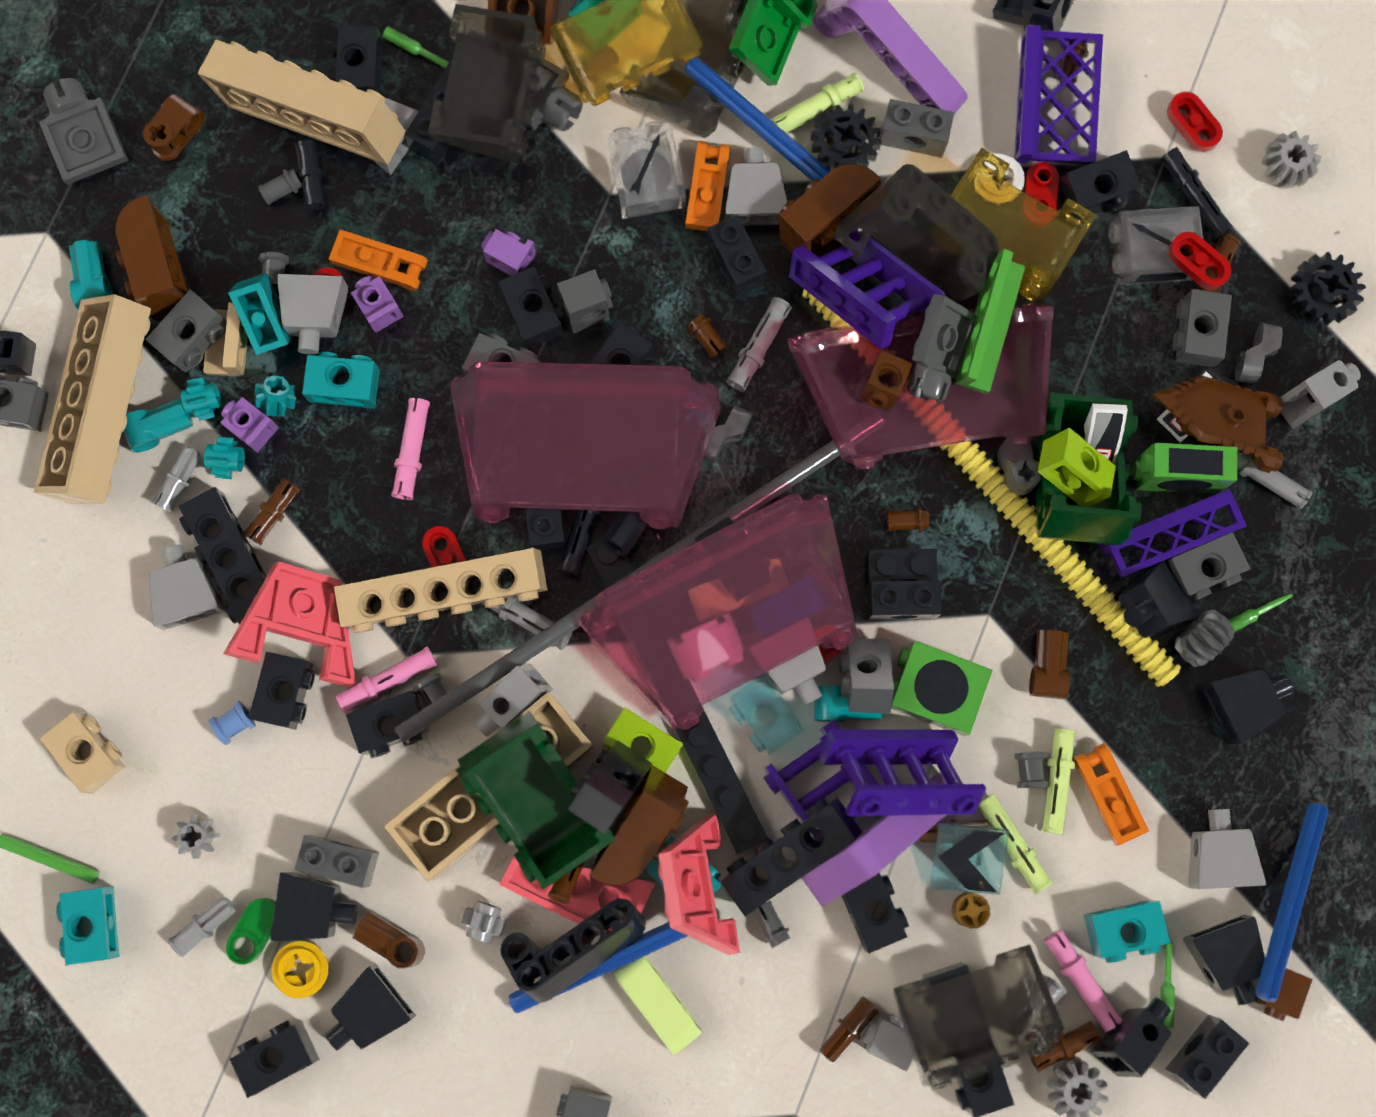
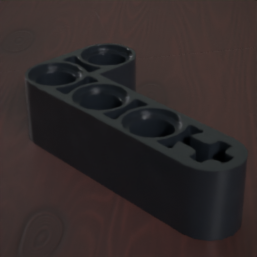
(574, 943)

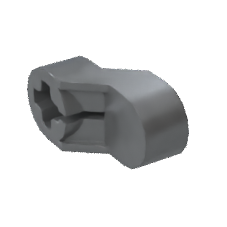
(1266, 343)
(727, 433)
(1018, 466)

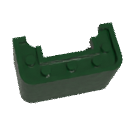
(1060, 516)
(530, 796)

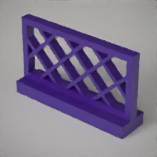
(1030, 89)

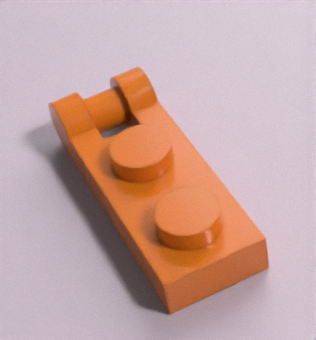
(707, 186)
(377, 259)
(1111, 795)

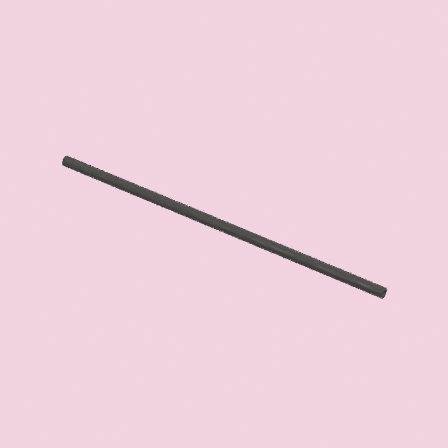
(571, 621)

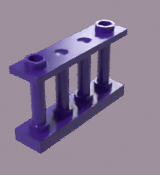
(852, 304)
(907, 748)
(777, 781)

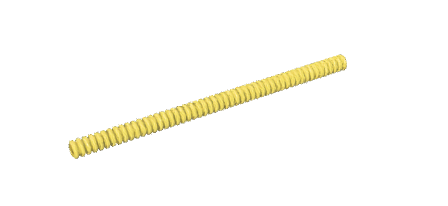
(1053, 550)

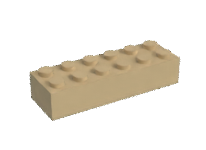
(303, 101)
(93, 400)
(450, 822)

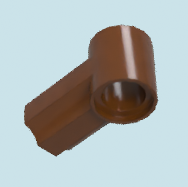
(1049, 675)
(386, 940)

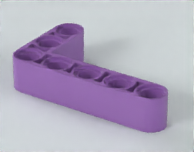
(896, 47)
(868, 853)

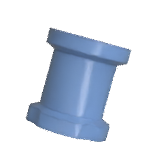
(231, 722)

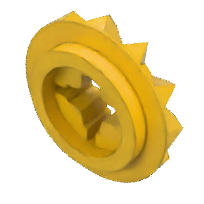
(293, 984)

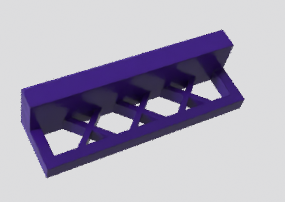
(1172, 520)

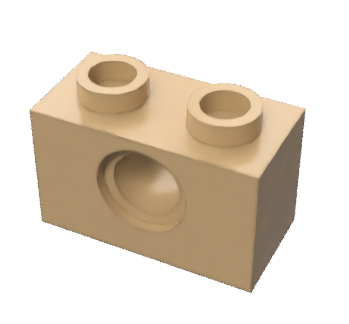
(65, 744)

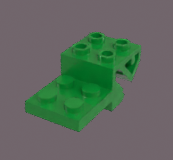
(768, 34)

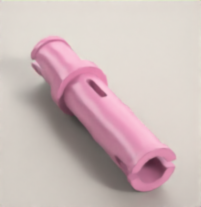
(408, 460)
(386, 680)
(1076, 970)

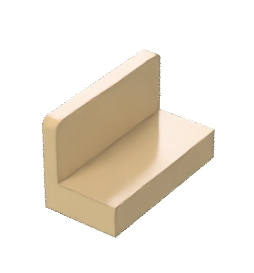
(228, 354)

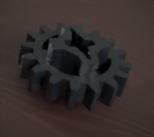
(836, 129)
(1333, 287)

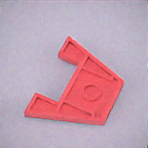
(302, 608)
(690, 890)

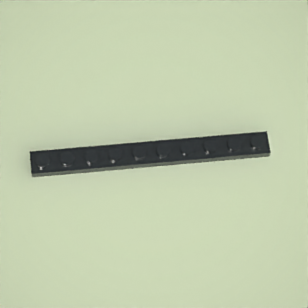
(699, 741)

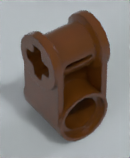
(173, 124)

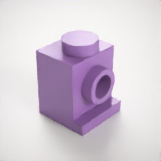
(508, 252)
(378, 313)
(255, 431)

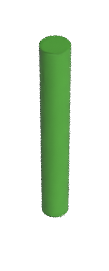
(48, 859)

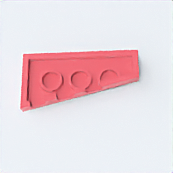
(587, 895)

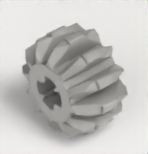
(1291, 159)
(1073, 1078)

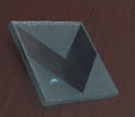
(969, 858)

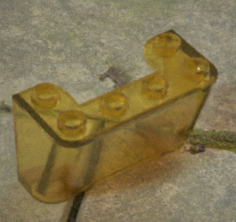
(622, 42)
(1033, 231)

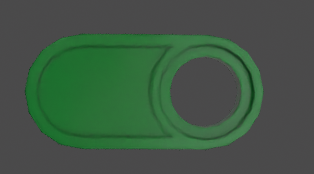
(255, 925)

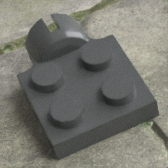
(554, 101)
(80, 132)
(940, 348)

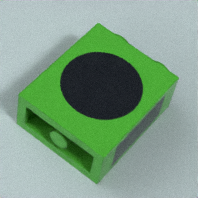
(1185, 468)
(939, 687)

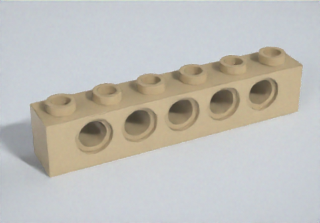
(355, 598)

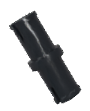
(310, 174)

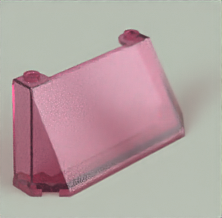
(839, 361)
(583, 437)
(727, 608)

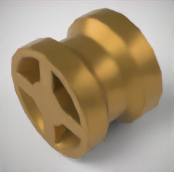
(977, 910)

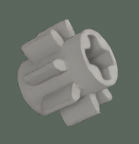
(195, 846)
(483, 921)

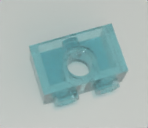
(763, 694)

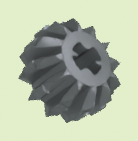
(1204, 638)

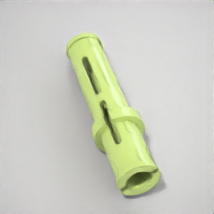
(817, 104)
(1059, 778)
(1038, 878)

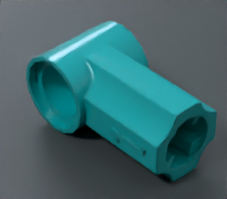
(87, 272)
(147, 428)
(834, 707)

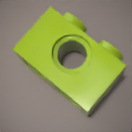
(1076, 468)
(631, 726)

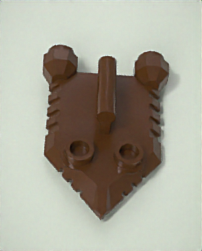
(1226, 416)

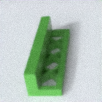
(991, 324)

